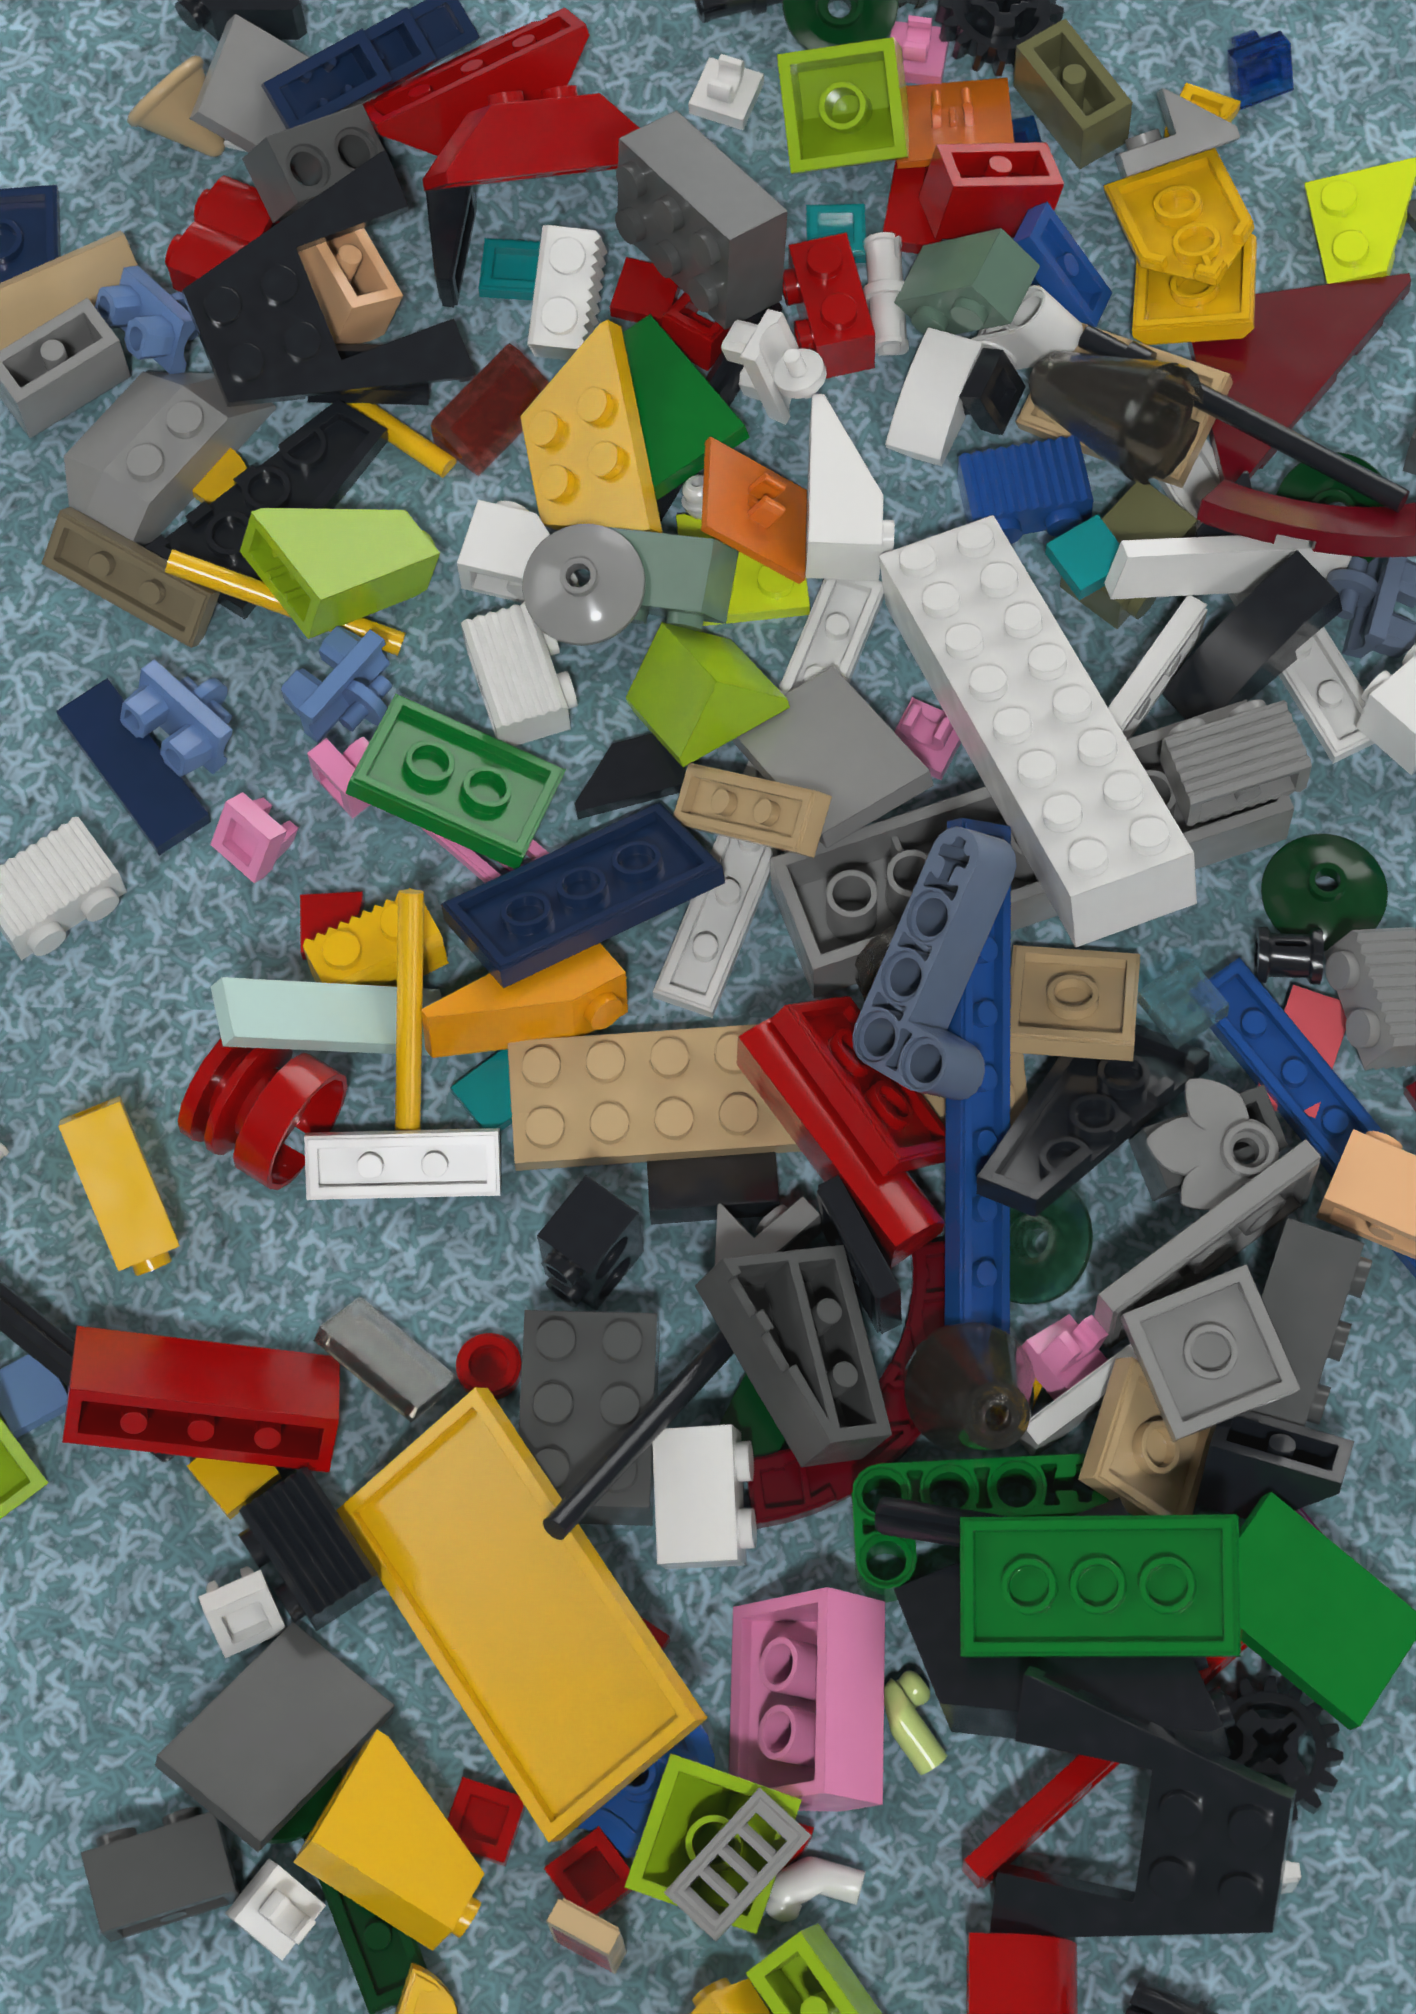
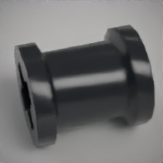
(1289, 955)

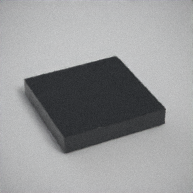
(869, 1271)

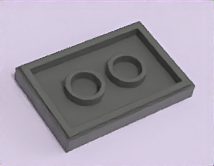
(274, 1736)

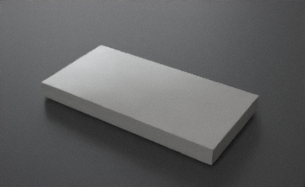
(1211, 1239)

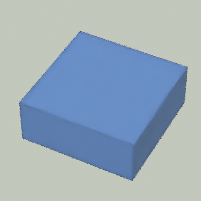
(29, 1395)

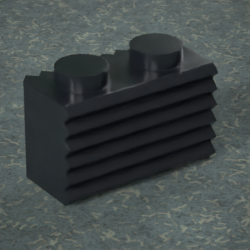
(310, 1550)

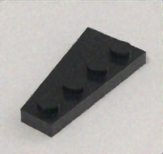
(307, 472)
(1082, 1117)

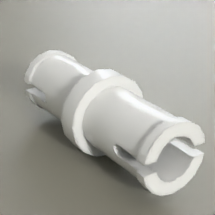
(883, 286)

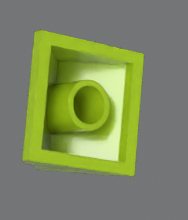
(700, 692)
(685, 1817)

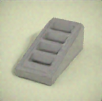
(697, 1908)

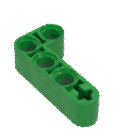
(977, 1480)

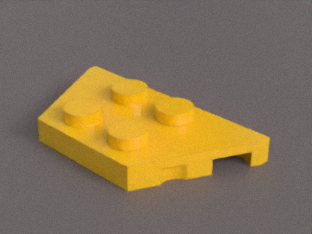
(590, 442)

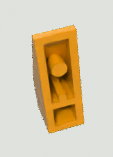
(559, 1001)

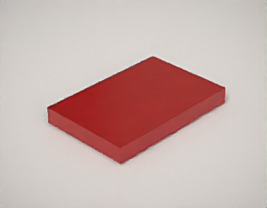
(884, 1116)

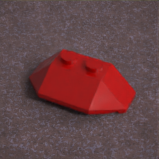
(433, 104)
(531, 139)

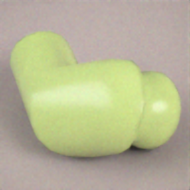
(906, 1724)

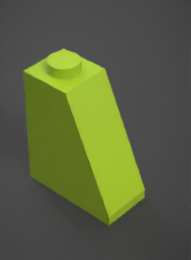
(338, 562)

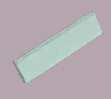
(309, 1015)

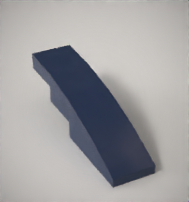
(370, 61)

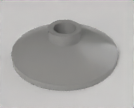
(600, 606)

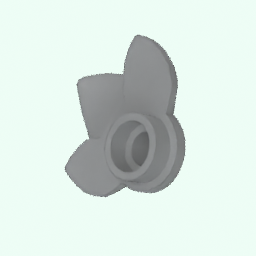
(1204, 1144)

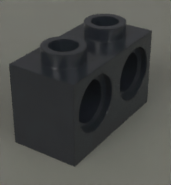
(589, 1245)

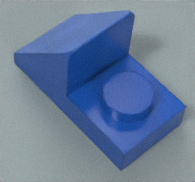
(1063, 265)

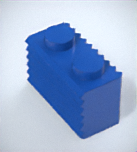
(1027, 487)

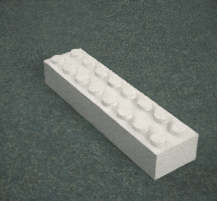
(1038, 732)

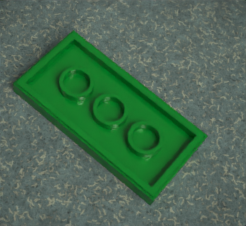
(1100, 1586)

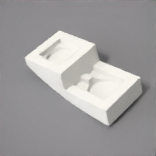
(929, 402)

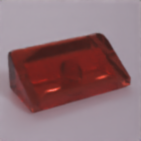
(488, 410)

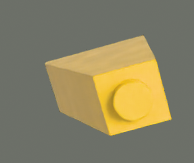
(120, 1186)
(393, 1848)

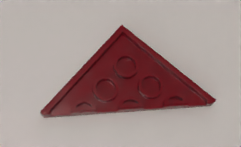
(1293, 357)

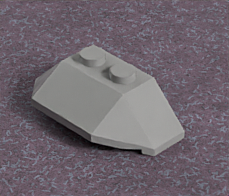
(153, 449)

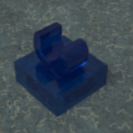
(1259, 67)

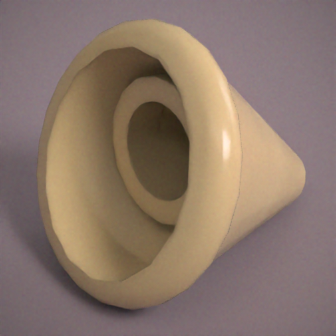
(169, 107)

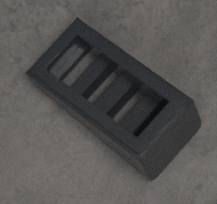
(451, 227)

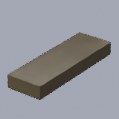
(128, 577)

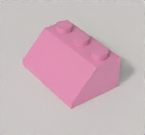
(810, 1697)

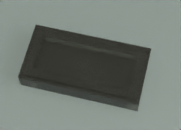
(385, 1359)

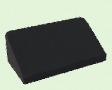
(695, 1186)

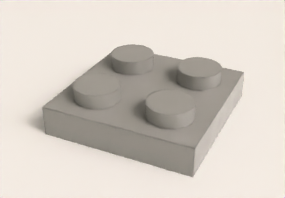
(1209, 1353)

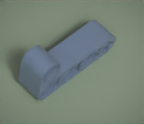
(930, 964)

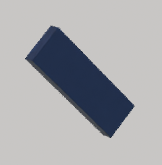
(133, 768)

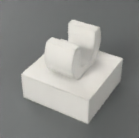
(726, 92)
(242, 1612)
(276, 1909)

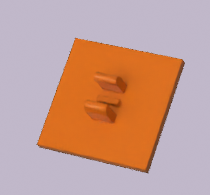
(956, 115)
(754, 510)

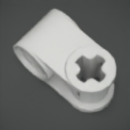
(1036, 330)

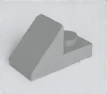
(1189, 130)
(777, 1232)

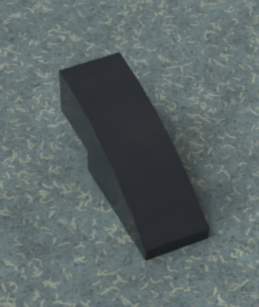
(1255, 640)

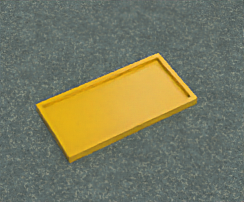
(520, 1621)

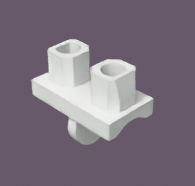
(773, 364)

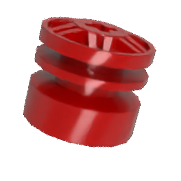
(253, 1104)

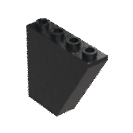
(985, 1693)

